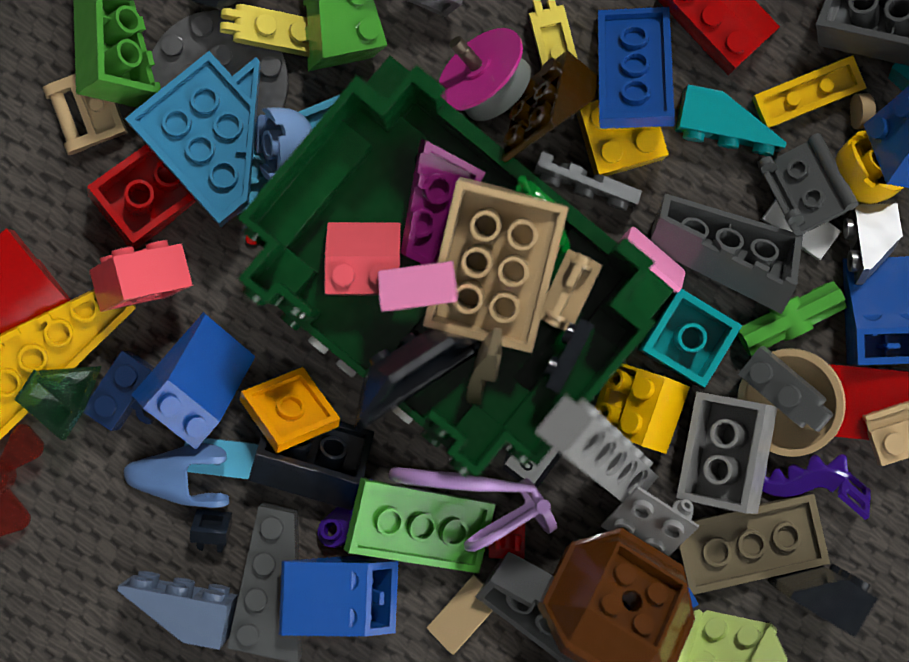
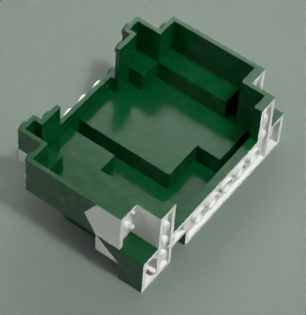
(362, 170)

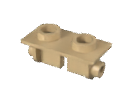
(570, 289)

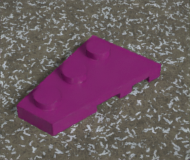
(431, 200)

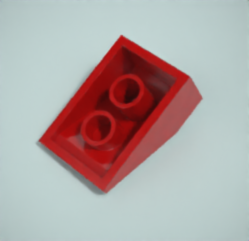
(139, 197)

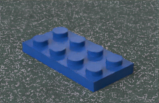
(635, 68)

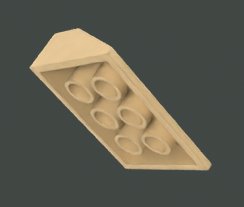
(501, 261)

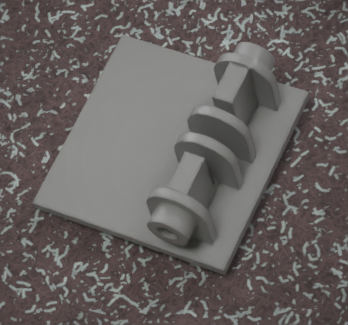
(654, 520)

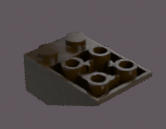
(550, 99)

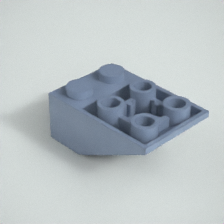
(186, 611)

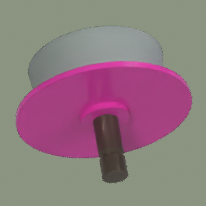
(486, 74)

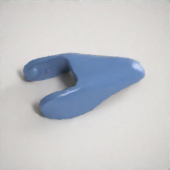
(167, 475)

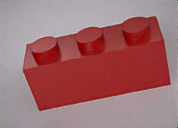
(724, 28)

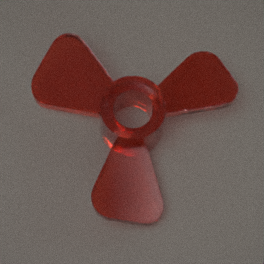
(20, 449)

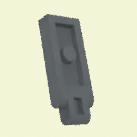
(786, 389)

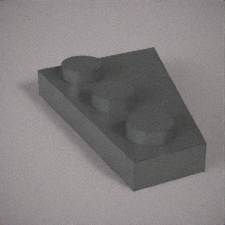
(617, 193)

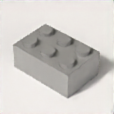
(727, 452)

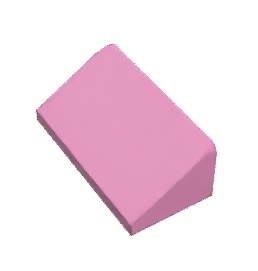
(664, 266)
(417, 286)

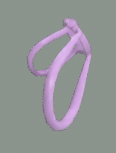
(533, 506)

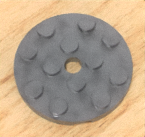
(200, 33)

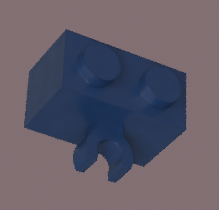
(112, 399)

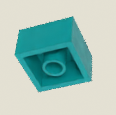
(689, 338)

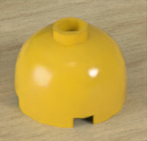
(862, 172)

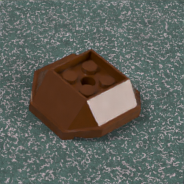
(587, 605)

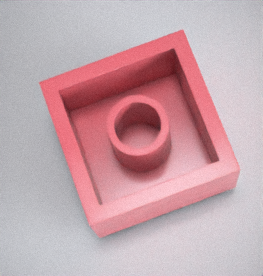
(140, 275)

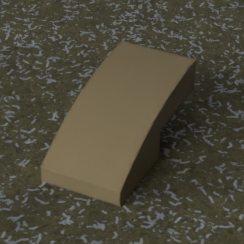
(485, 366)

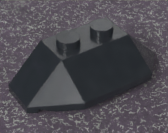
(409, 370)

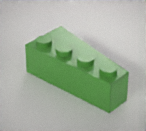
(342, 32)
(112, 53)

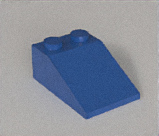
(195, 381)

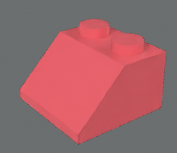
(357, 254)

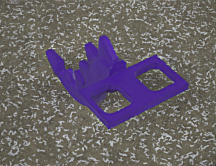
(823, 476)

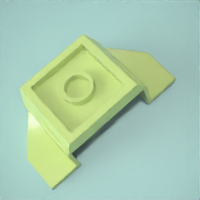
(731, 639)

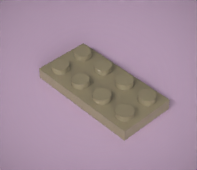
(751, 547)

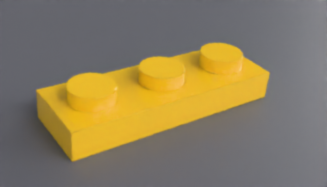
(809, 92)

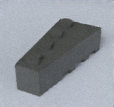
(514, 594)

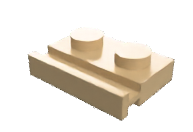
(889, 433)

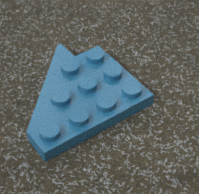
(206, 132)

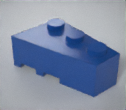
(890, 139)

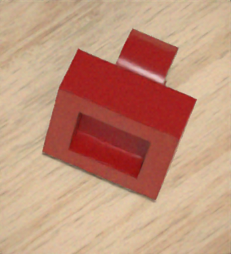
(511, 542)

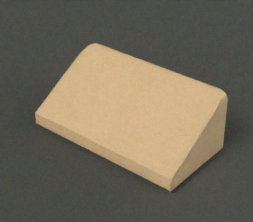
(460, 617)

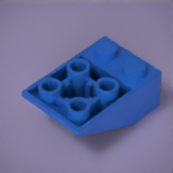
(878, 314)
(338, 596)

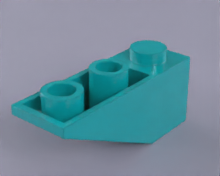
(719, 117)

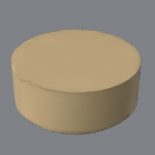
(861, 109)

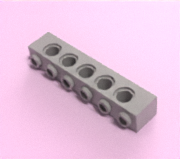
(597, 448)

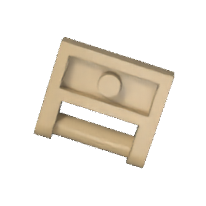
(99, 116)

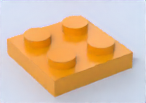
(289, 409)

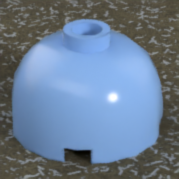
(278, 135)

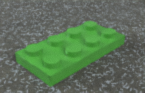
(416, 525)

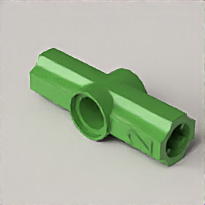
(795, 320)

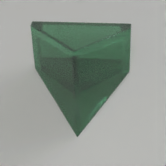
(58, 397)

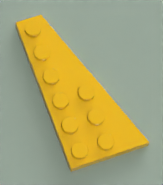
(51, 342)

